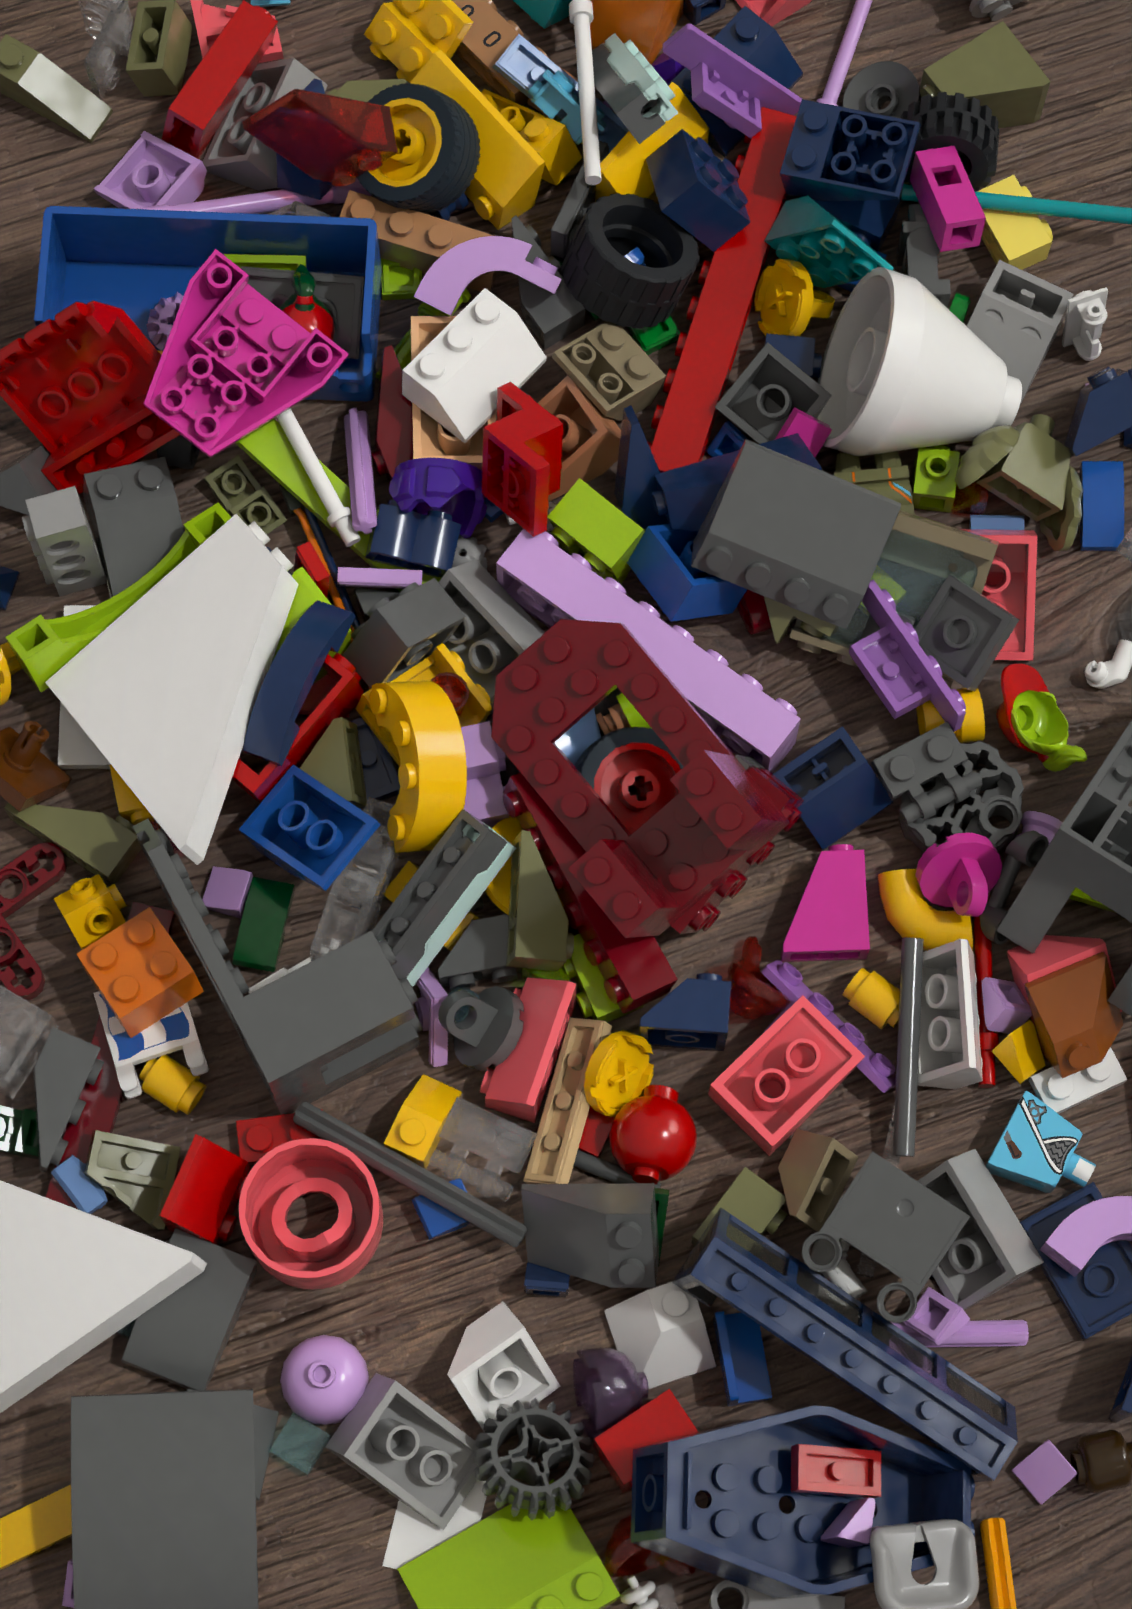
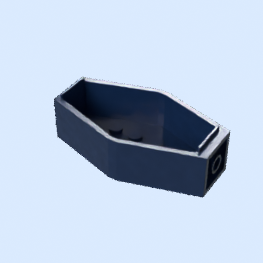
(747, 1473)

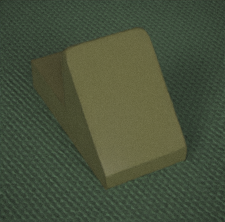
(783, 617)

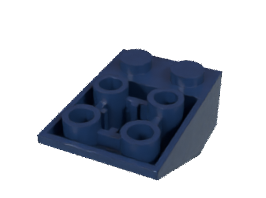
(847, 154)

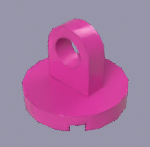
(960, 873)

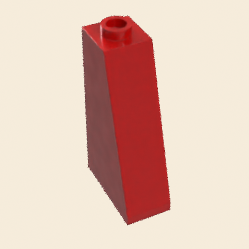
(218, 79)

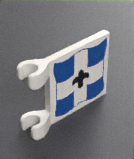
(165, 1036)

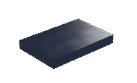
(1103, 1288)

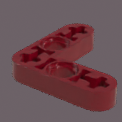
(44, 881)

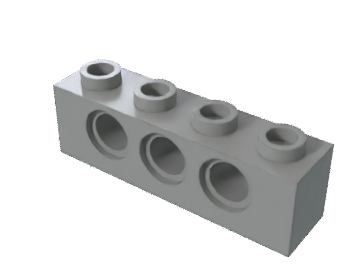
(63, 541)

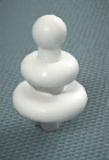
(639, 1593)

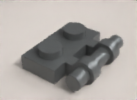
(921, 761)

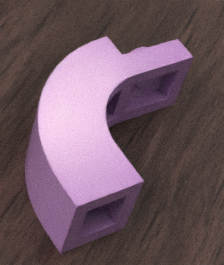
(466, 261)
(1088, 1230)

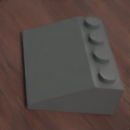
(794, 534)

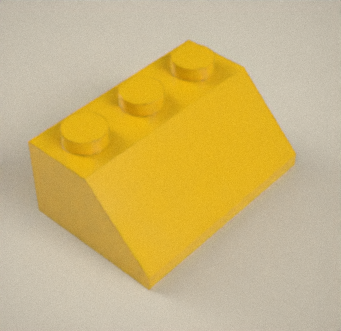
(626, 166)

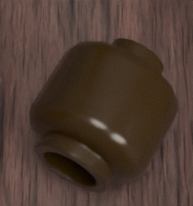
(1102, 1461)

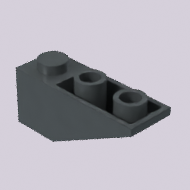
(546, 314)
(58, 1082)

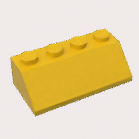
(508, 166)

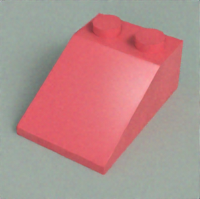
(1013, 586)
(785, 1075)

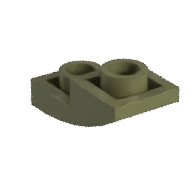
(243, 495)

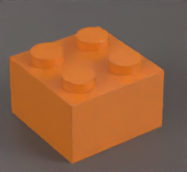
(140, 972)

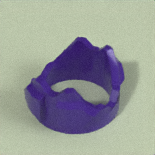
(443, 487)

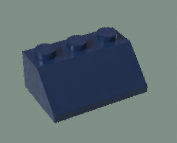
(761, 47)

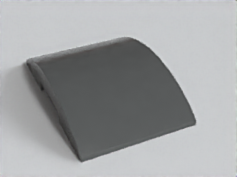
(164, 1500)

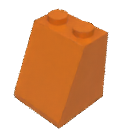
(643, 21)

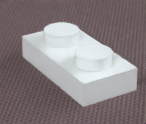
(1079, 1087)

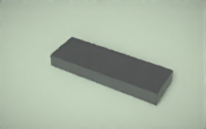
(574, 209)

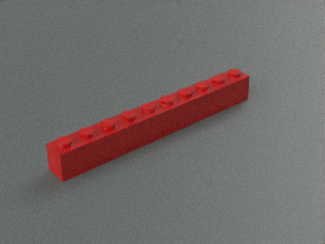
(724, 304)

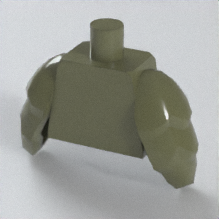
(1030, 474)

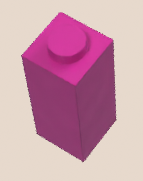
(947, 198)

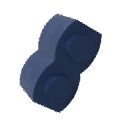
(413, 539)

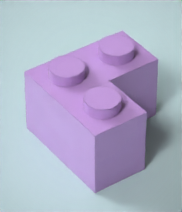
(484, 782)

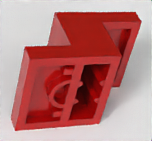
(522, 458)

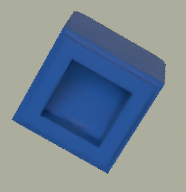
(437, 1219)

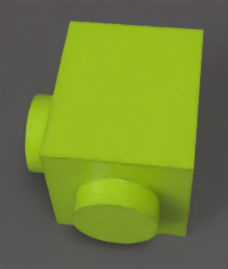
(935, 478)

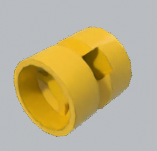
(973, 724)

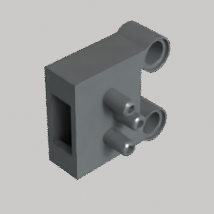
(894, 1225)

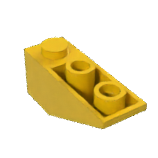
(543, 134)

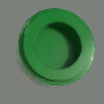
(960, 306)

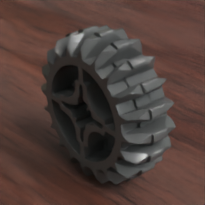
(564, 1446)

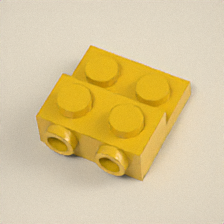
(414, 30)

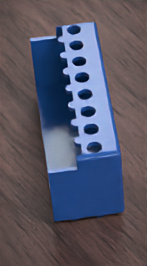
(150, 254)

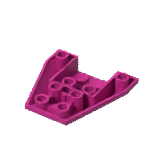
(234, 360)

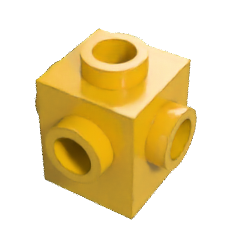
(91, 909)

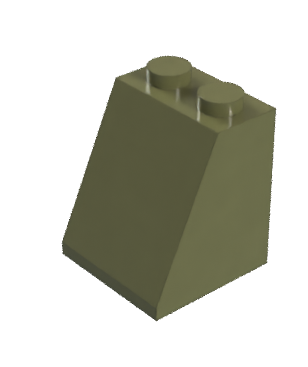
(996, 73)

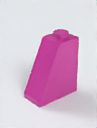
(832, 912)

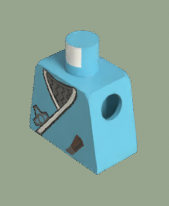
(1039, 1148)

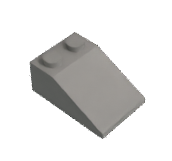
(407, 1450)

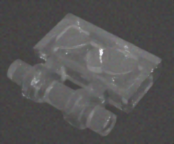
(488, 1136)

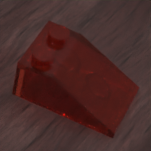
(326, 134)

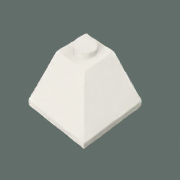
(662, 1334)
(499, 1366)

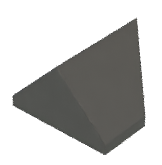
(24, 480)

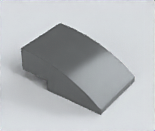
(191, 1327)

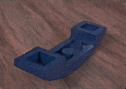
(291, 678)

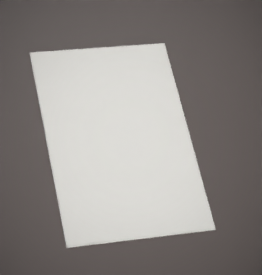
(415, 1535)

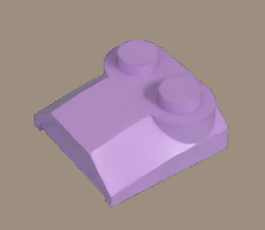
(153, 176)

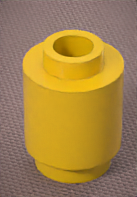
(874, 998)
(172, 1084)

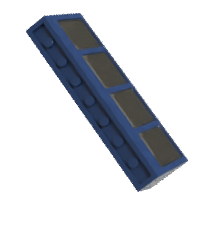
(851, 1343)

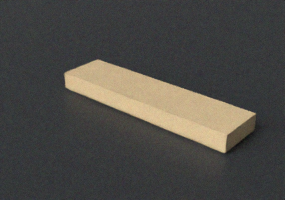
(565, 1105)

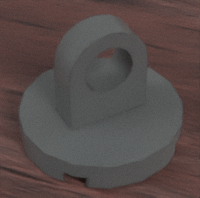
(488, 1030)

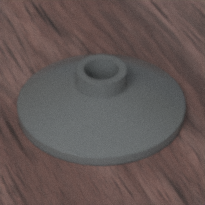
(879, 84)

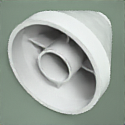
(909, 372)

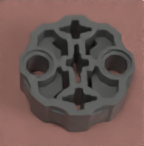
(1001, 797)

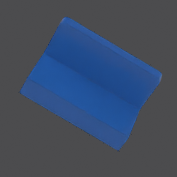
(741, 1359)

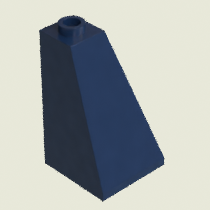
(689, 491)

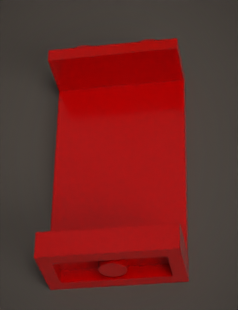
(336, 704)

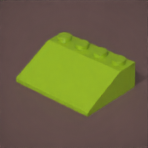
(513, 1566)

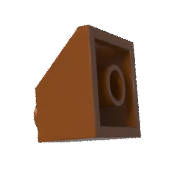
(1073, 1014)

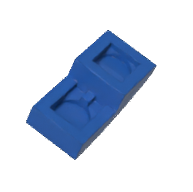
(1102, 505)

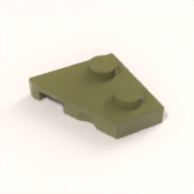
(133, 1172)

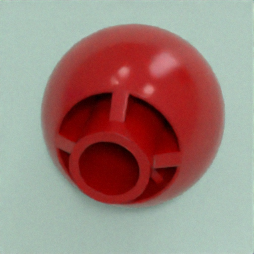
(653, 1136)

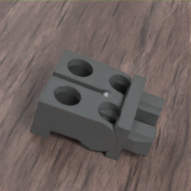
(920, 254)

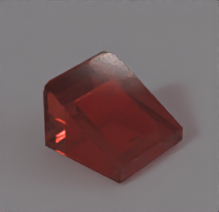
(970, 500)

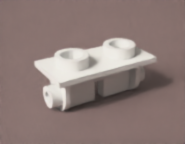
(1084, 322)

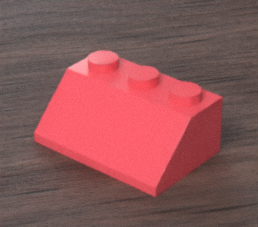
(522, 1079)

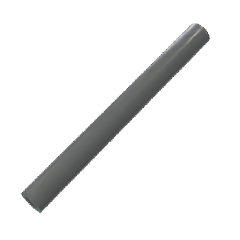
(908, 1047)

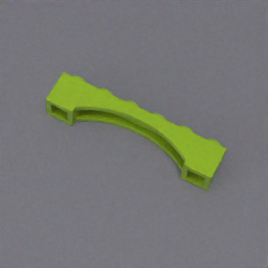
(49, 644)

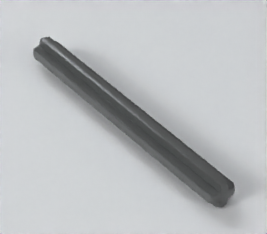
(411, 1174)

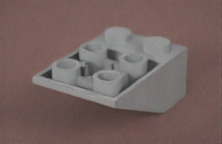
(1019, 319)

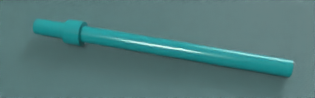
(1043, 206)

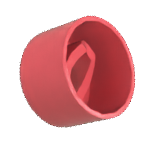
(302, 1169)

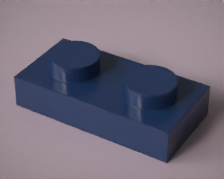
(378, 768)

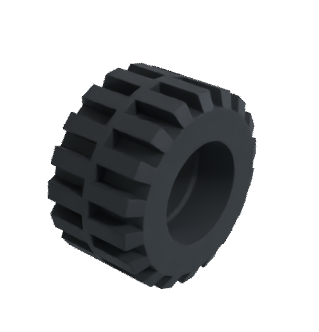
(957, 123)

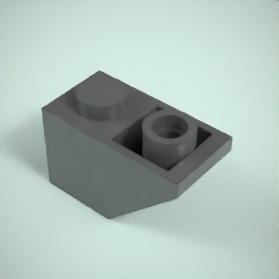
(479, 955)

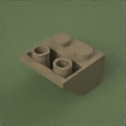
(611, 370)

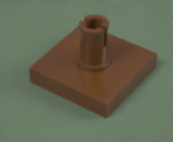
(24, 771)

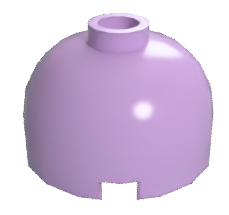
(323, 1379)

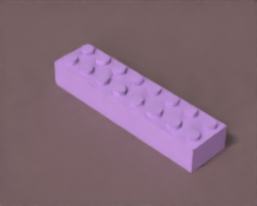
(563, 586)

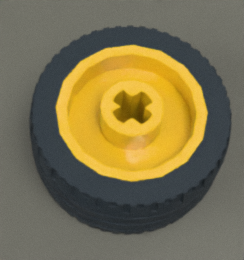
(434, 148)

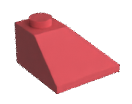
(1052, 955)

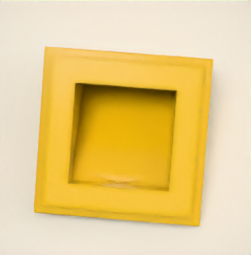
(1021, 1052)

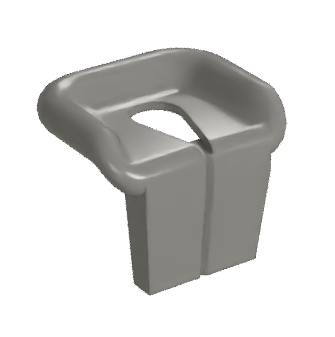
(953, 1556)

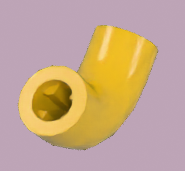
(914, 917)

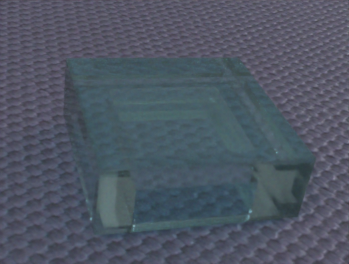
(300, 1443)

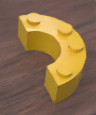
(431, 761)

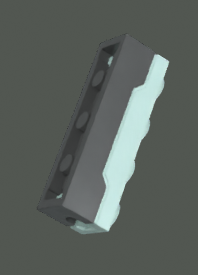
(632, 87)
(441, 894)

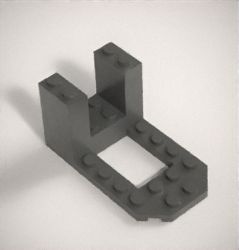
(1087, 854)
(312, 1024)

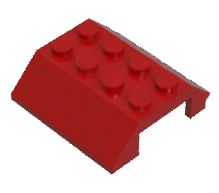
(84, 391)

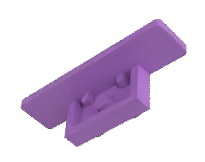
(727, 82)
(899, 666)
(789, 982)

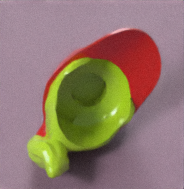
(1033, 719)

